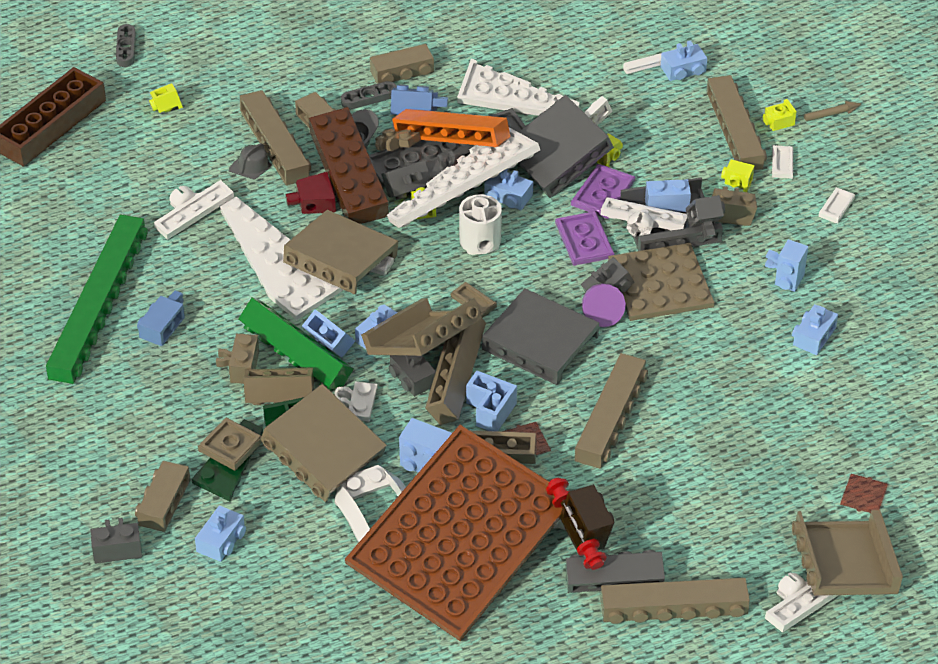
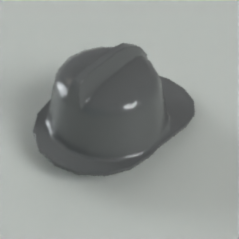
(366, 123)
(252, 162)

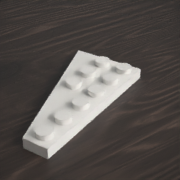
(503, 91)

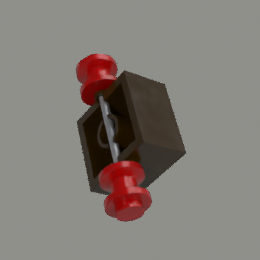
(584, 519)

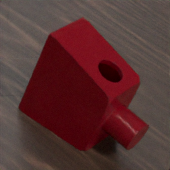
(313, 194)

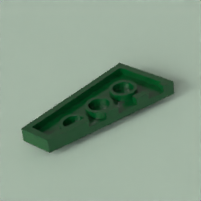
(220, 478)

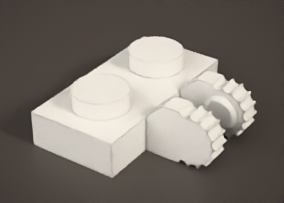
(361, 398)

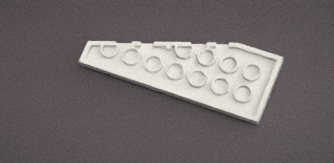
(469, 173)
(264, 249)

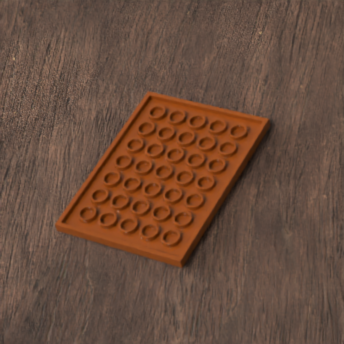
(457, 532)

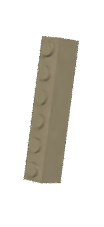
(735, 121)
(275, 137)
(454, 373)
(610, 411)
(674, 600)

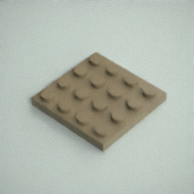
(665, 282)

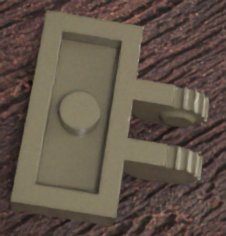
(393, 139)

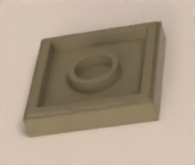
(230, 443)

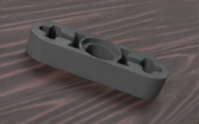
(122, 40)
(354, 95)

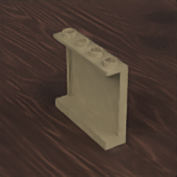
(338, 250)
(419, 328)
(322, 442)
(848, 556)

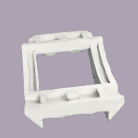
(359, 485)

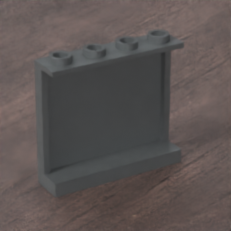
(567, 145)
(663, 237)
(539, 335)

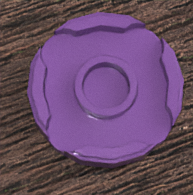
(603, 304)

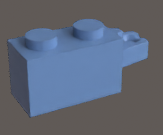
(416, 99)
(162, 319)

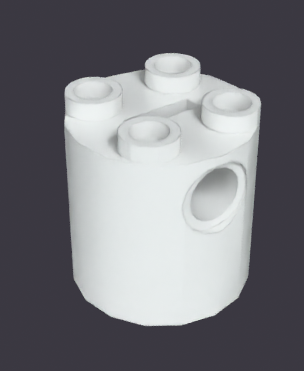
(480, 224)

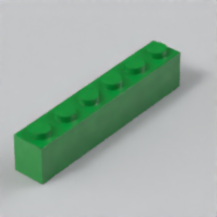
(295, 344)

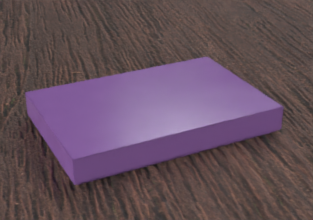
(601, 184)
(584, 238)

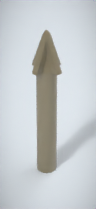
(847, 107)

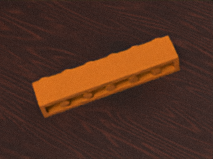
(454, 127)

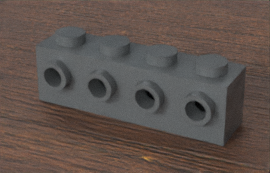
(617, 569)

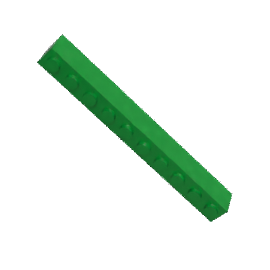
(96, 299)

